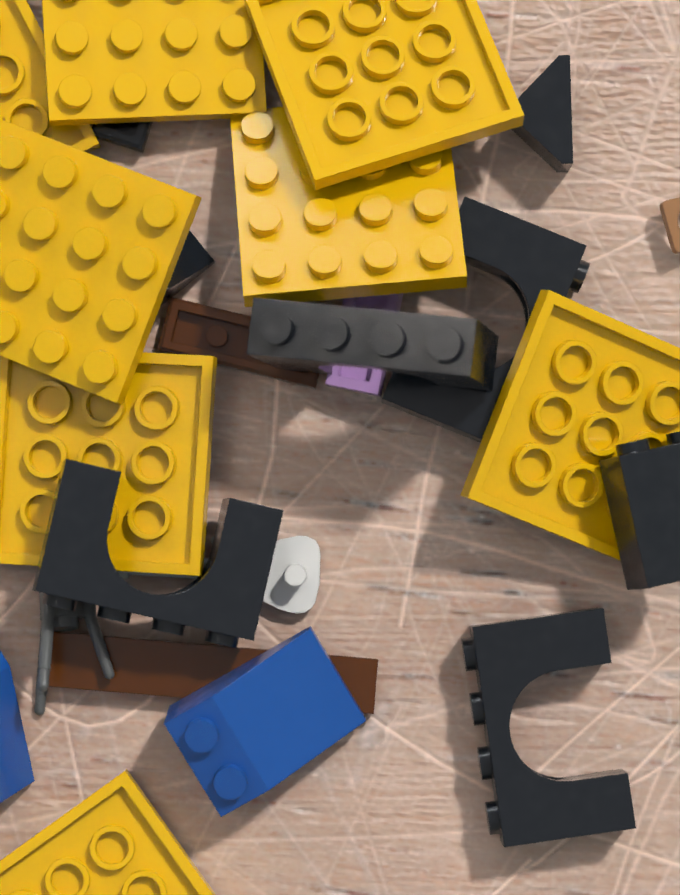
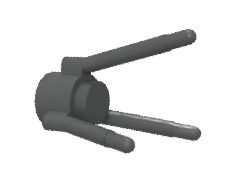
(61, 620)

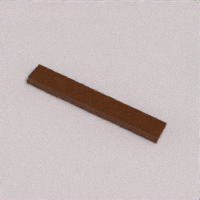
(176, 667)

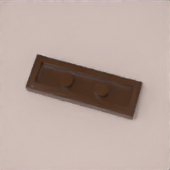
(219, 333)

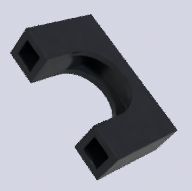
(528, 261)
(323, 336)
(645, 510)
(79, 567)
(528, 803)

